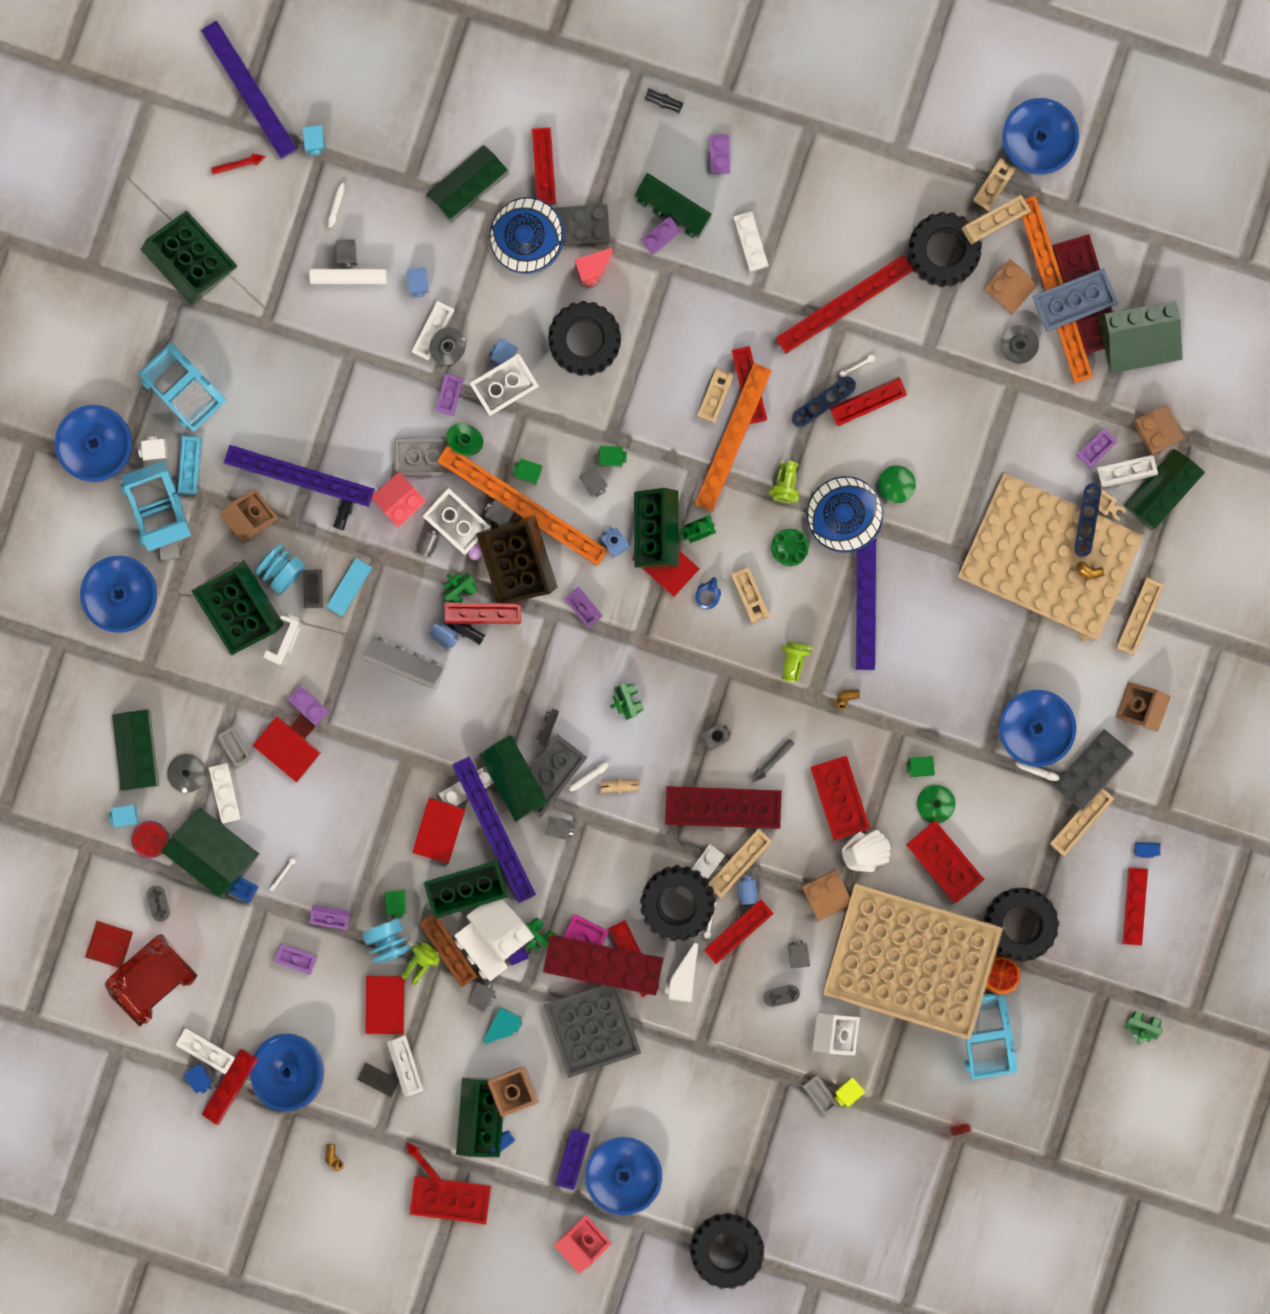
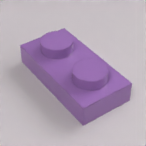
(719, 154)
(661, 235)
(449, 394)
(1097, 448)
(583, 607)
(308, 705)
(330, 917)
(295, 959)

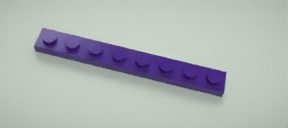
(249, 89)
(299, 476)
(866, 607)
(494, 829)

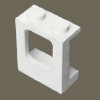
(288, 642)

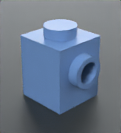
(502, 352)
(614, 541)

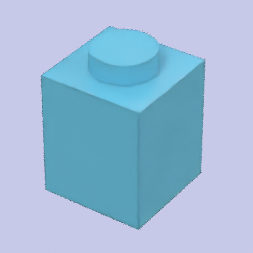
(314, 139)
(124, 816)

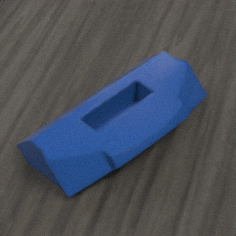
(1147, 850)
(506, 1140)

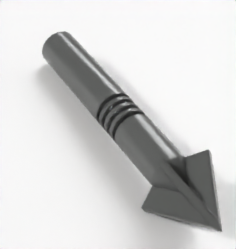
(761, 773)

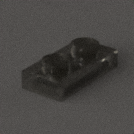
(313, 588)
(550, 719)
(378, 1079)

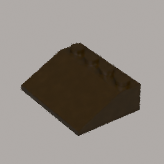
(517, 560)

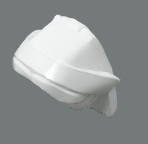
(866, 851)

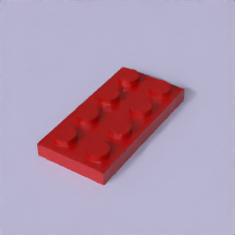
(840, 797)
(945, 862)
(451, 1201)

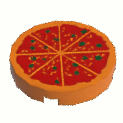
(1003, 976)

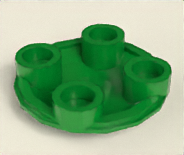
(896, 484)
(789, 547)

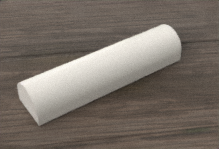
(348, 276)

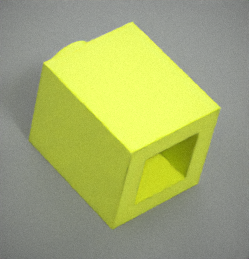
(848, 1092)

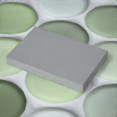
(419, 457)

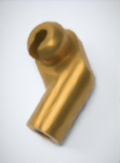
(1089, 573)
(844, 697)
(331, 1159)

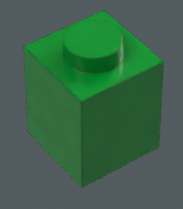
(612, 456)
(527, 471)
(920, 766)
(395, 903)

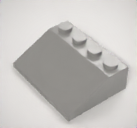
(404, 664)

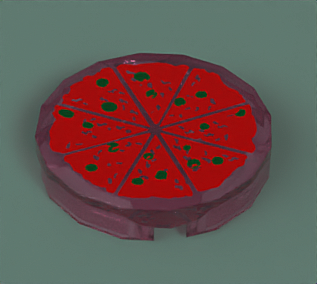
(149, 839)

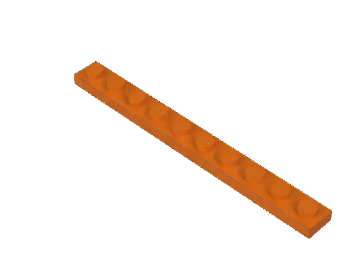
(1052, 278)
(522, 505)

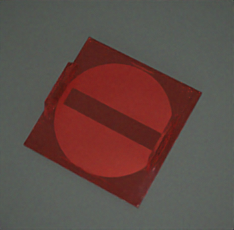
(109, 944)

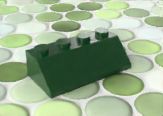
(468, 183)
(672, 204)
(1164, 491)
(656, 517)
(135, 750)
(513, 778)
(465, 889)
(478, 1120)

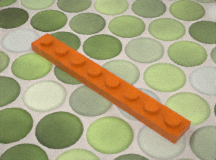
(733, 437)

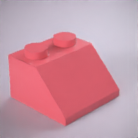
(593, 266)
(398, 499)
(582, 1244)

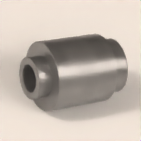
(427, 542)

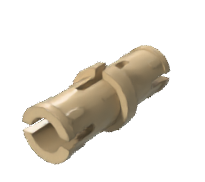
(619, 786)

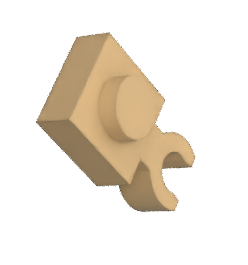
(1107, 505)

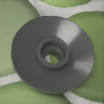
(1029, 344)
(455, 346)
(196, 770)

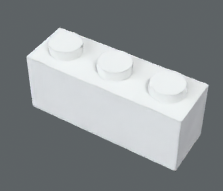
(479, 953)

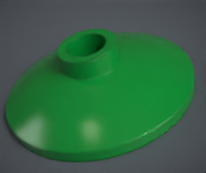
(464, 439)
(926, 799)

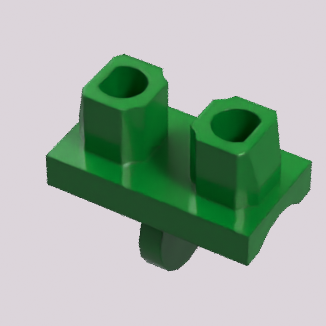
(698, 529)
(453, 591)
(624, 703)
(534, 927)
(1142, 1030)

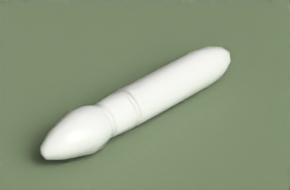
(336, 204)
(1038, 771)
(588, 777)

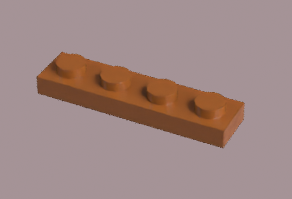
(448, 950)

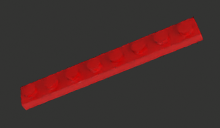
(844, 304)

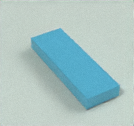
(189, 465)
(349, 587)

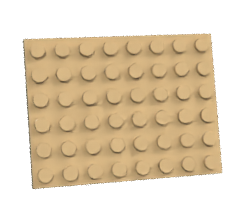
(1030, 557)
(912, 961)

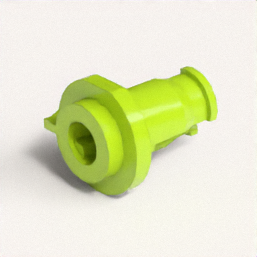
(785, 484)
(794, 659)
(425, 956)

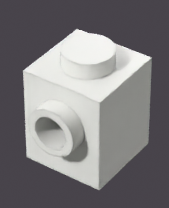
(153, 449)

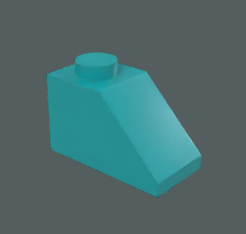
(503, 1025)

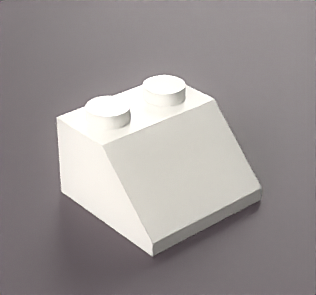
(836, 1034)

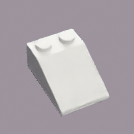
(503, 384)
(455, 520)
(500, 928)
(683, 978)

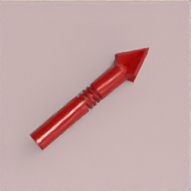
(254, 159)
(413, 1151)

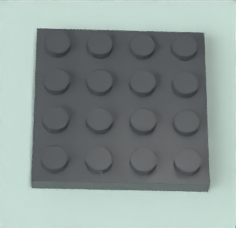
(592, 1029)

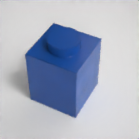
(199, 1078)

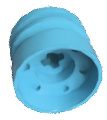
(279, 568)
(386, 941)

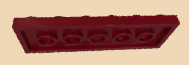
(1077, 259)
(723, 807)
(602, 965)

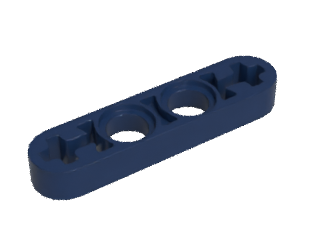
(825, 404)
(1089, 520)

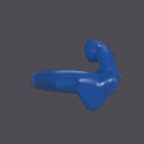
(710, 586)

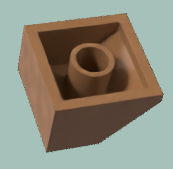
(1010, 286)
(1158, 430)
(249, 516)
(1143, 706)
(826, 895)
(513, 1091)

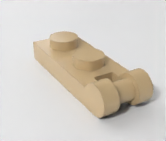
(994, 185)
(715, 396)
(750, 594)

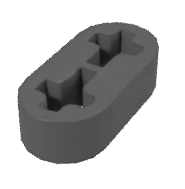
(154, 905)
(780, 991)

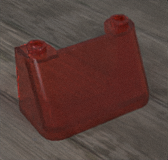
(149, 978)

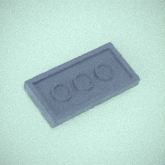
(1075, 300)

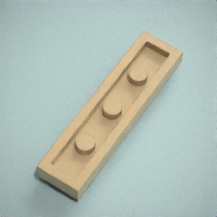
(996, 219)
(1140, 616)
(1080, 823)
(740, 863)

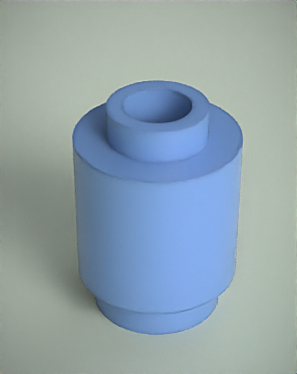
(444, 635)
(747, 890)

